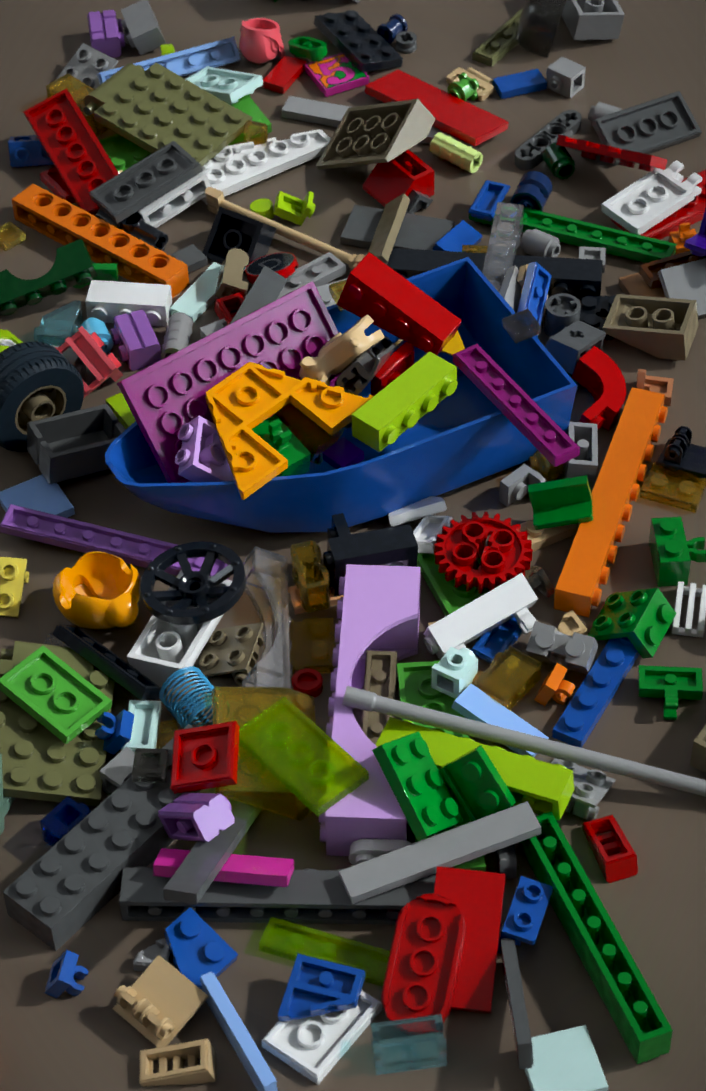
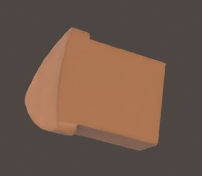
(655, 384)

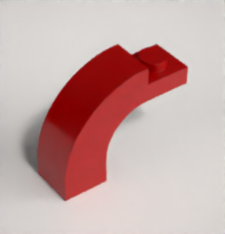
(605, 383)

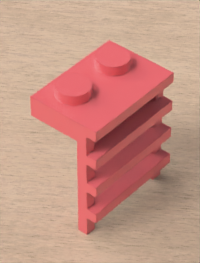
(97, 361)

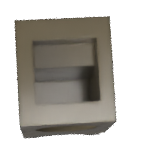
(231, 274)

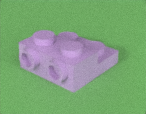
(202, 453)

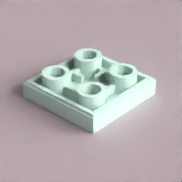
(565, 1062)

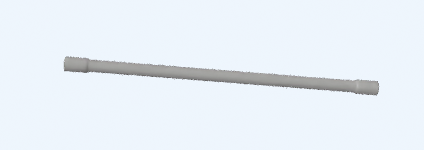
(371, 701)

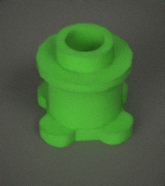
(464, 88)

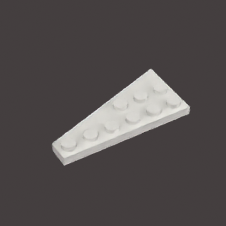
(248, 164)

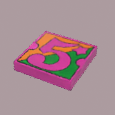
(335, 75)

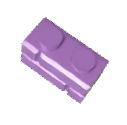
(106, 32)
(136, 340)
(196, 816)

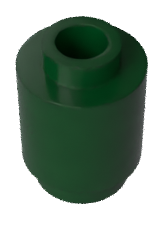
(559, 161)

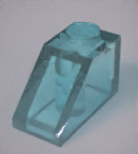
(59, 324)

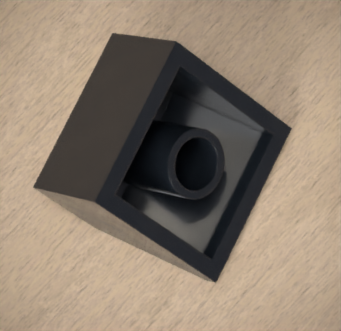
(237, 231)

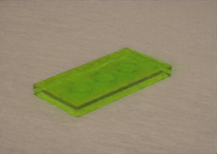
(302, 756)

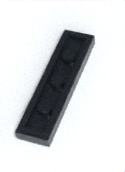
(107, 662)

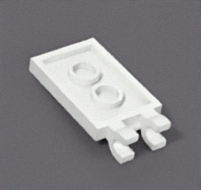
(652, 198)

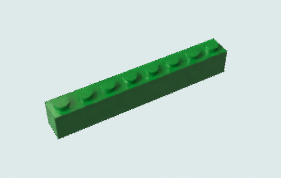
(598, 942)

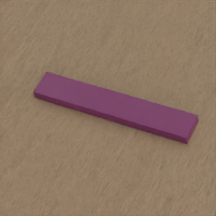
(516, 405)

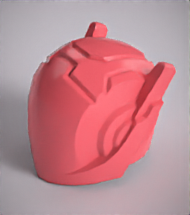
(260, 40)

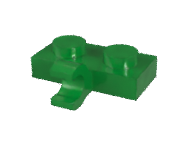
(670, 684)

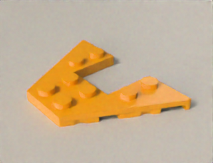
(252, 397)

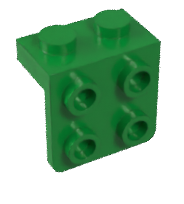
(638, 615)

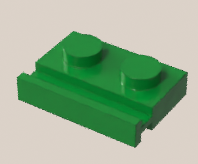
(477, 784)

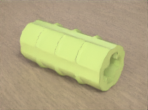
(456, 152)

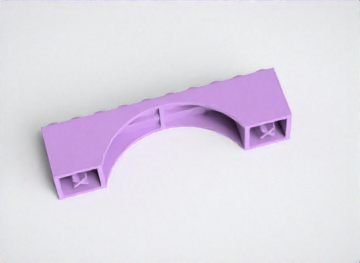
(377, 615)

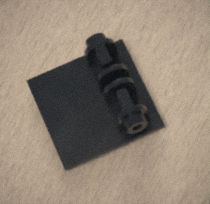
(682, 455)

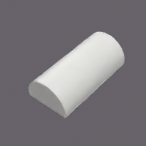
(169, 646)

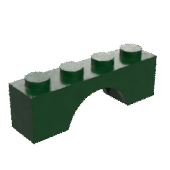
(70, 268)

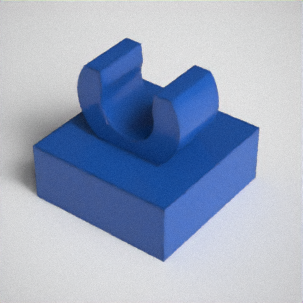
(116, 730)
(62, 976)

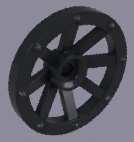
(194, 586)

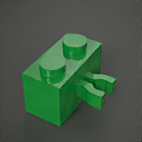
(286, 443)
(672, 552)

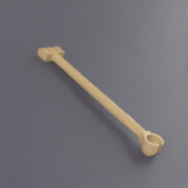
(216, 199)

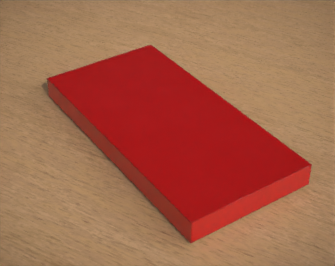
(481, 902)

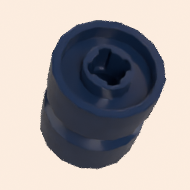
(532, 190)

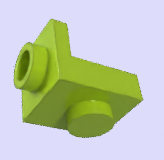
(292, 208)

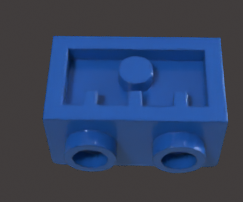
(27, 151)
(526, 912)

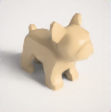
(340, 352)

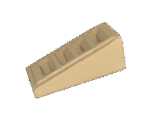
(178, 1076)

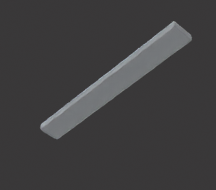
(330, 114)

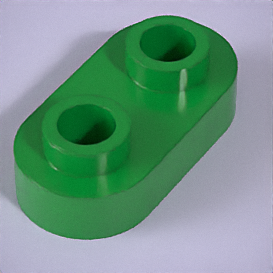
(308, 48)

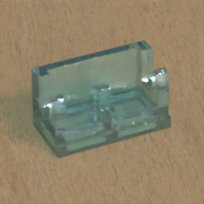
(408, 1044)

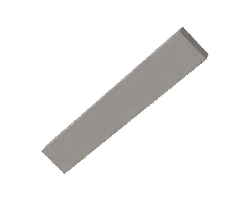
(441, 850)

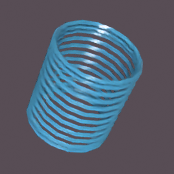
(188, 699)

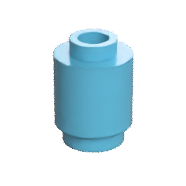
(101, 330)

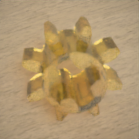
(544, 467)

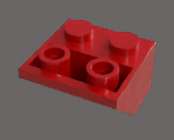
(398, 177)

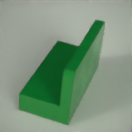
(561, 502)

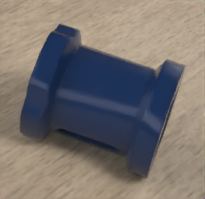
(392, 28)

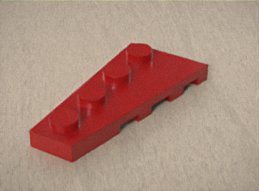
(610, 154)

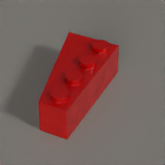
(397, 306)

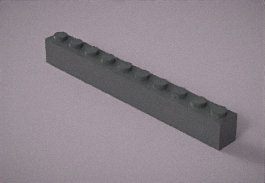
(310, 898)

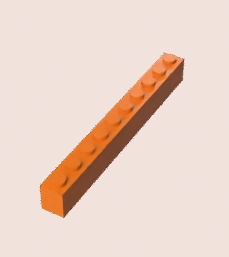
(611, 497)

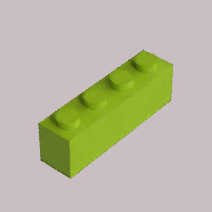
(404, 401)

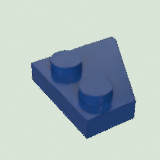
(197, 947)
(320, 988)

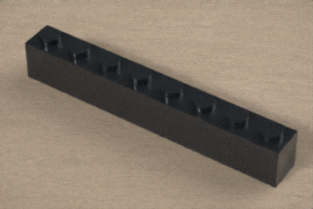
(569, 275)

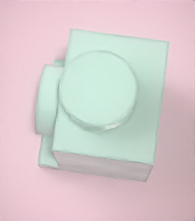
(456, 666)

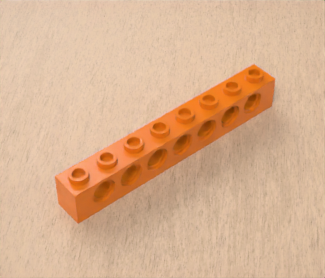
(104, 242)

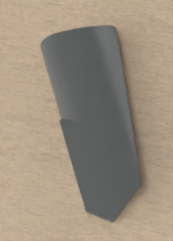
(367, 366)

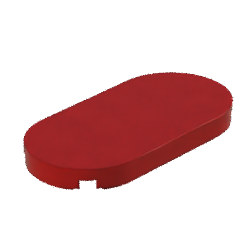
(424, 958)

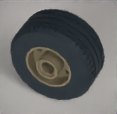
(34, 386)

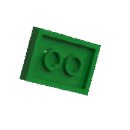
(418, 785)

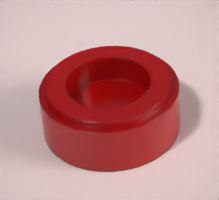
(308, 682)

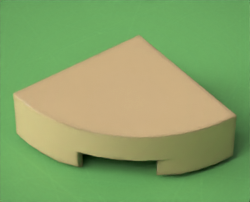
(571, 623)

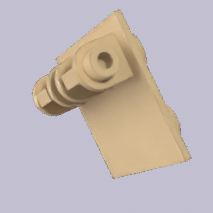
(159, 1002)

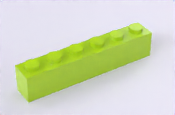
(540, 783)

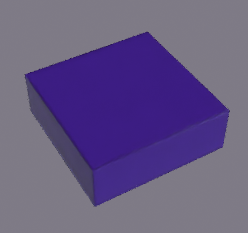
(343, 454)

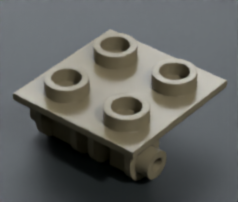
(232, 651)

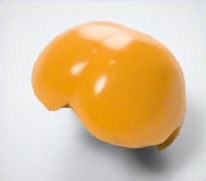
(98, 591)

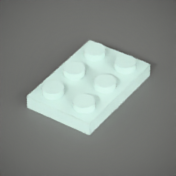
(226, 84)

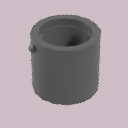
(560, 312)

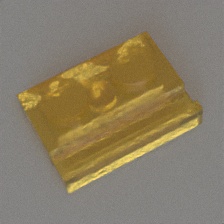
(673, 488)
(312, 644)

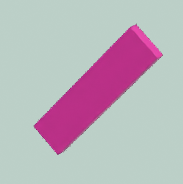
(237, 869)

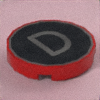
(281, 262)

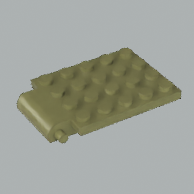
(162, 108)
(36, 760)

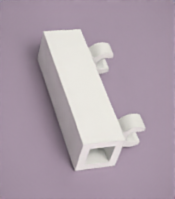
(482, 616)

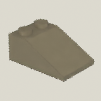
(654, 324)

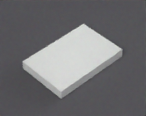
(320, 1041)

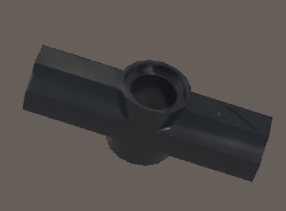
(138, 228)

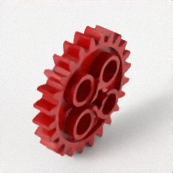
(464, 542)

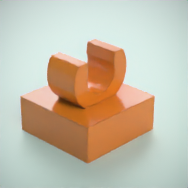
(680, 236)
(555, 687)

